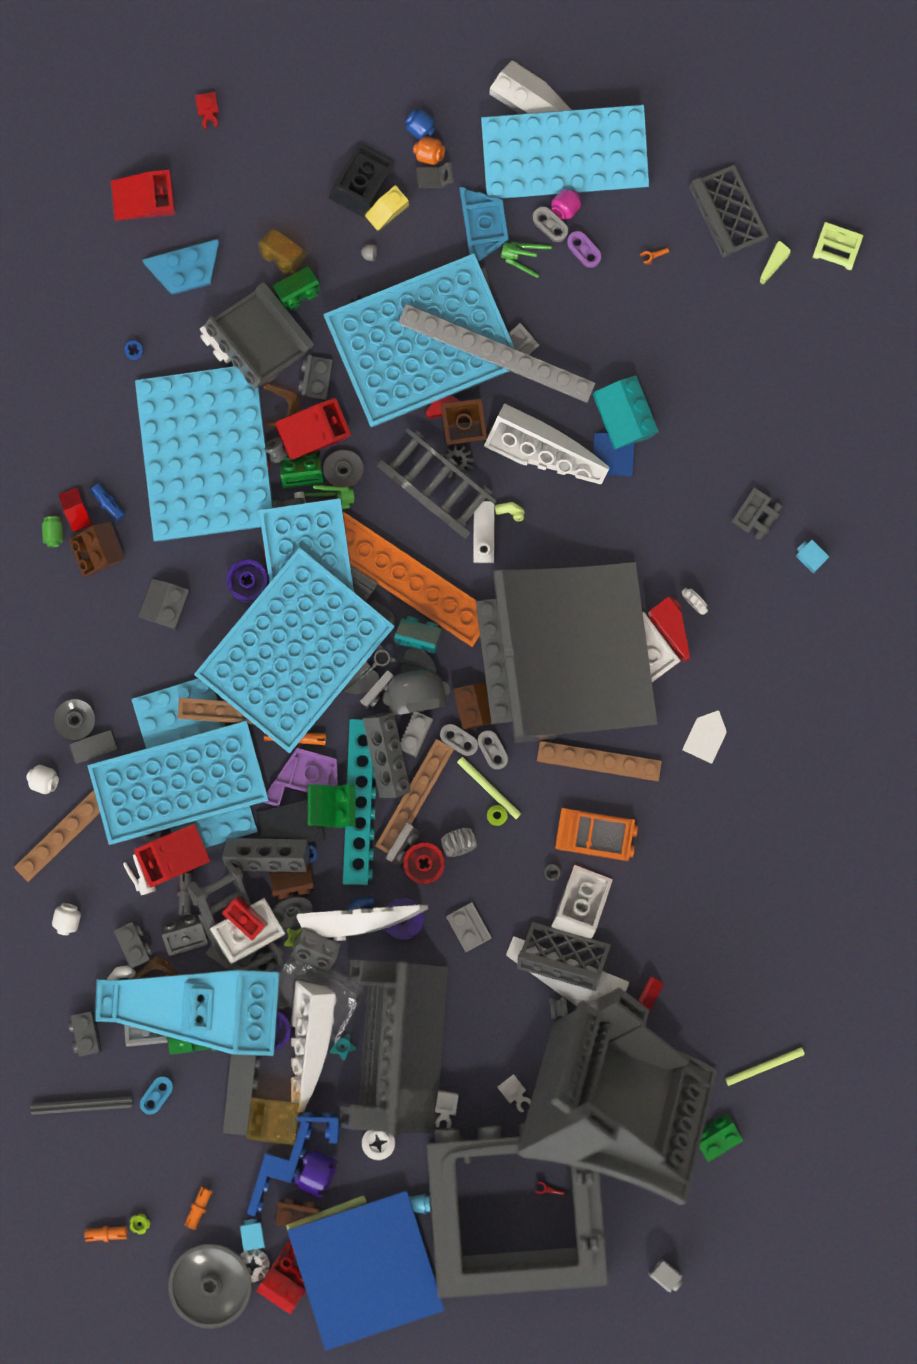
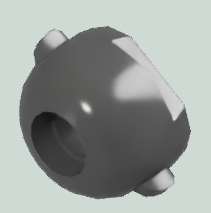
(415, 692)

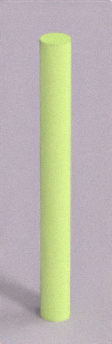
(489, 787)
(764, 1066)
(333, 1210)

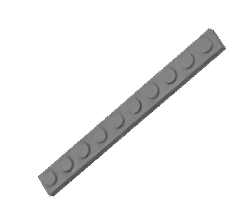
(496, 353)

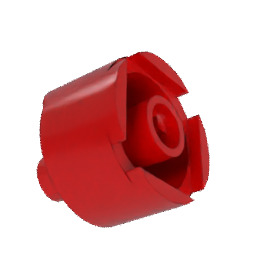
(421, 852)

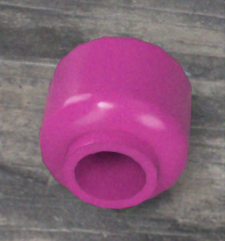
(566, 204)

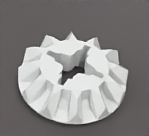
(695, 600)
(372, 1151)
(261, 1259)

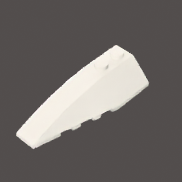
(525, 91)
(536, 443)
(356, 922)
(572, 992)
(313, 1023)

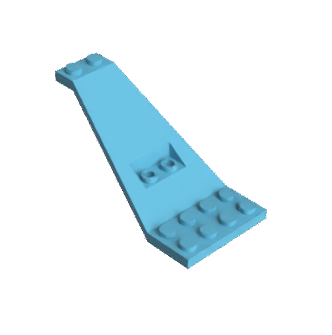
(235, 1008)

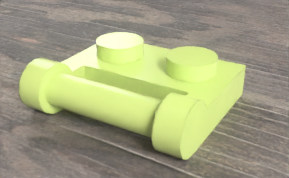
(839, 239)

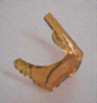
(291, 397)
(156, 963)

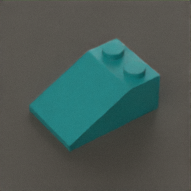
(418, 635)

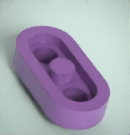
(585, 249)

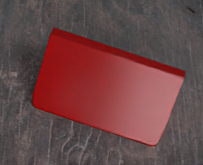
(245, 918)
(650, 993)

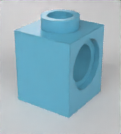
(811, 555)
(252, 1235)

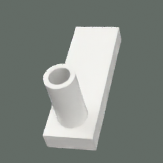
(484, 533)

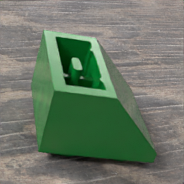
(297, 288)

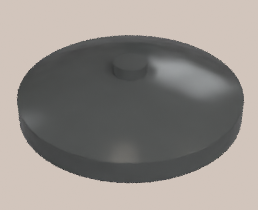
(210, 1286)

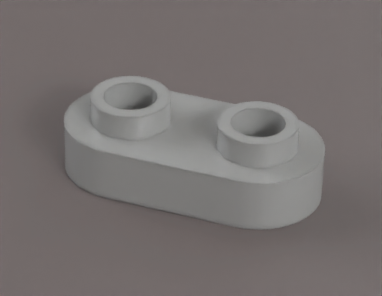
(552, 223)
(459, 739)
(492, 750)

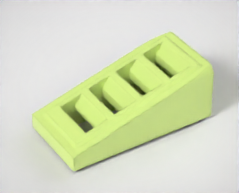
(776, 259)

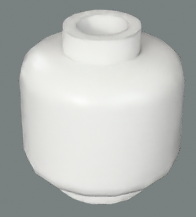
(42, 779)
(66, 918)

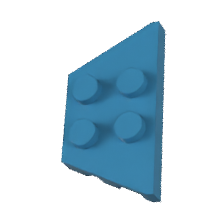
(483, 222)
(185, 267)

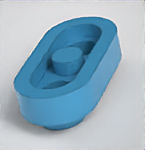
(157, 1095)

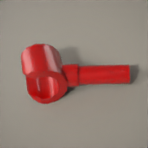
(550, 1190)

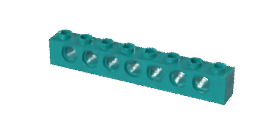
(350, 875)

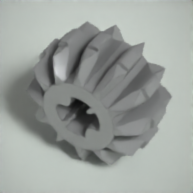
(458, 842)

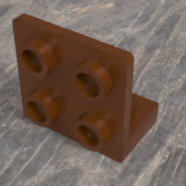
(290, 1211)

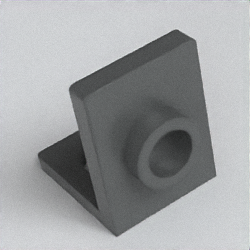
(434, 176)

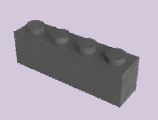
(239, 1092)

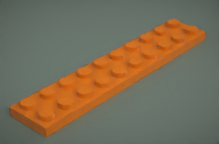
(411, 581)

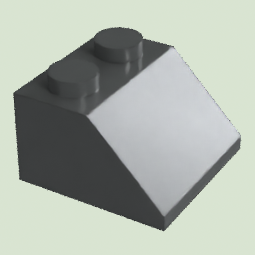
(164, 604)

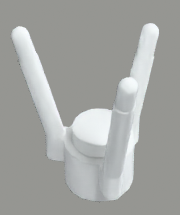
(142, 885)

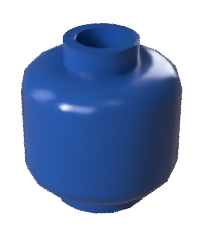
(420, 123)

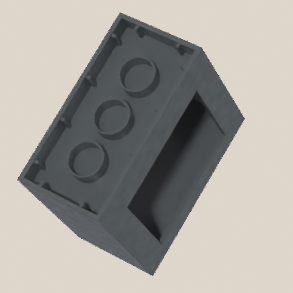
(510, 1270)

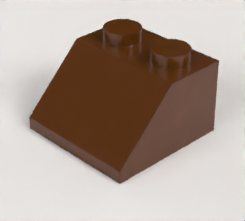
(463, 422)
(473, 705)

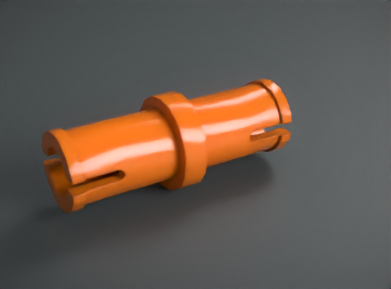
(198, 1207)
(106, 1233)

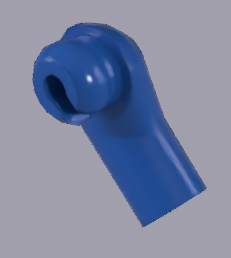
(359, 903)

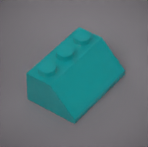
(625, 412)

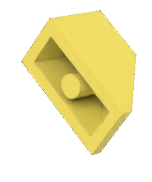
(387, 208)

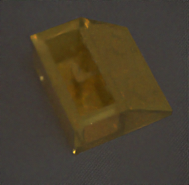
(282, 251)
(272, 1121)

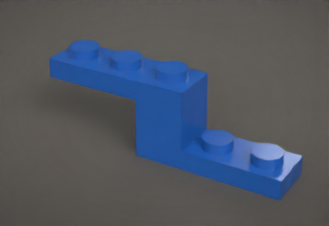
(279, 1168)

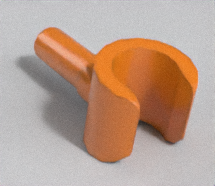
(653, 255)

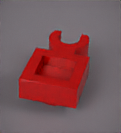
(207, 107)

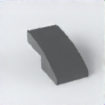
(93, 747)

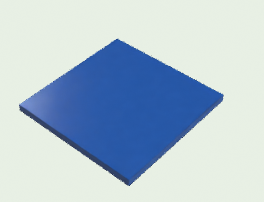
(365, 1270)

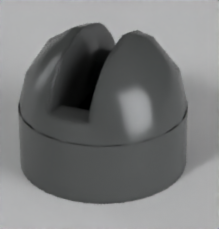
(552, 867)

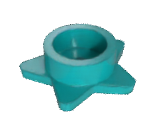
(348, 1047)

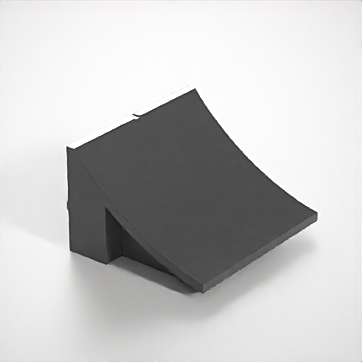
(566, 651)
(399, 1047)
(618, 1099)

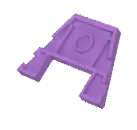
(300, 771)

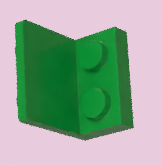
(331, 806)

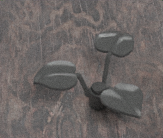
(413, 660)

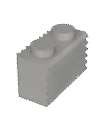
(415, 734)
(666, 1275)

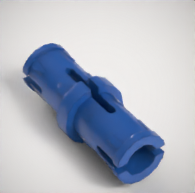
(107, 502)

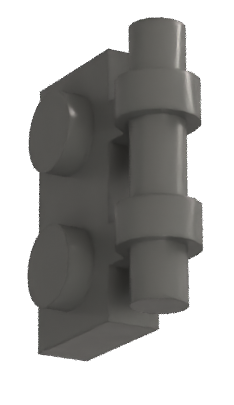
(751, 511)

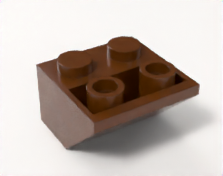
(96, 549)
(286, 883)

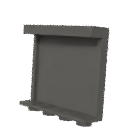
(259, 336)

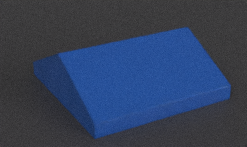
(618, 460)

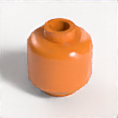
(429, 150)

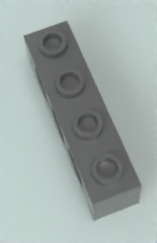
(386, 755)
(267, 854)

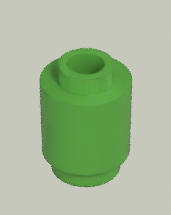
(52, 531)

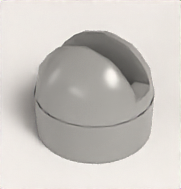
(369, 252)

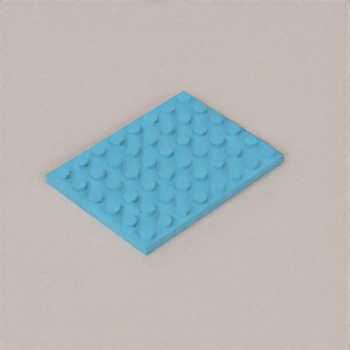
(405, 370)
(203, 453)
(294, 650)

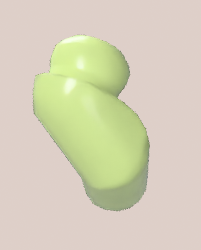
(512, 508)

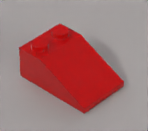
(669, 622)

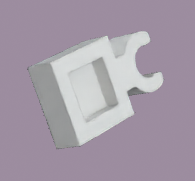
(513, 1090)
(446, 1105)

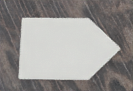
(706, 737)

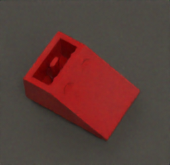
(143, 195)
(313, 429)
(172, 855)
(284, 1281)

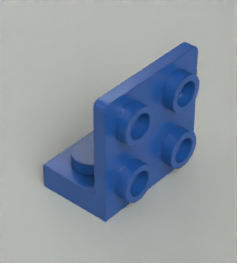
(332, 1130)

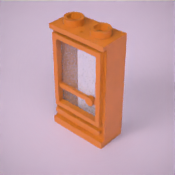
(596, 834)

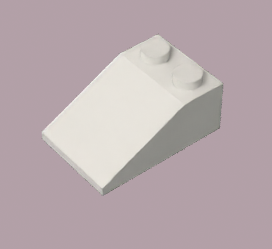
(582, 902)

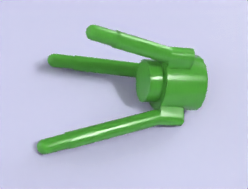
(513, 250)
(344, 493)

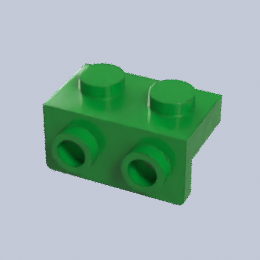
(719, 1137)

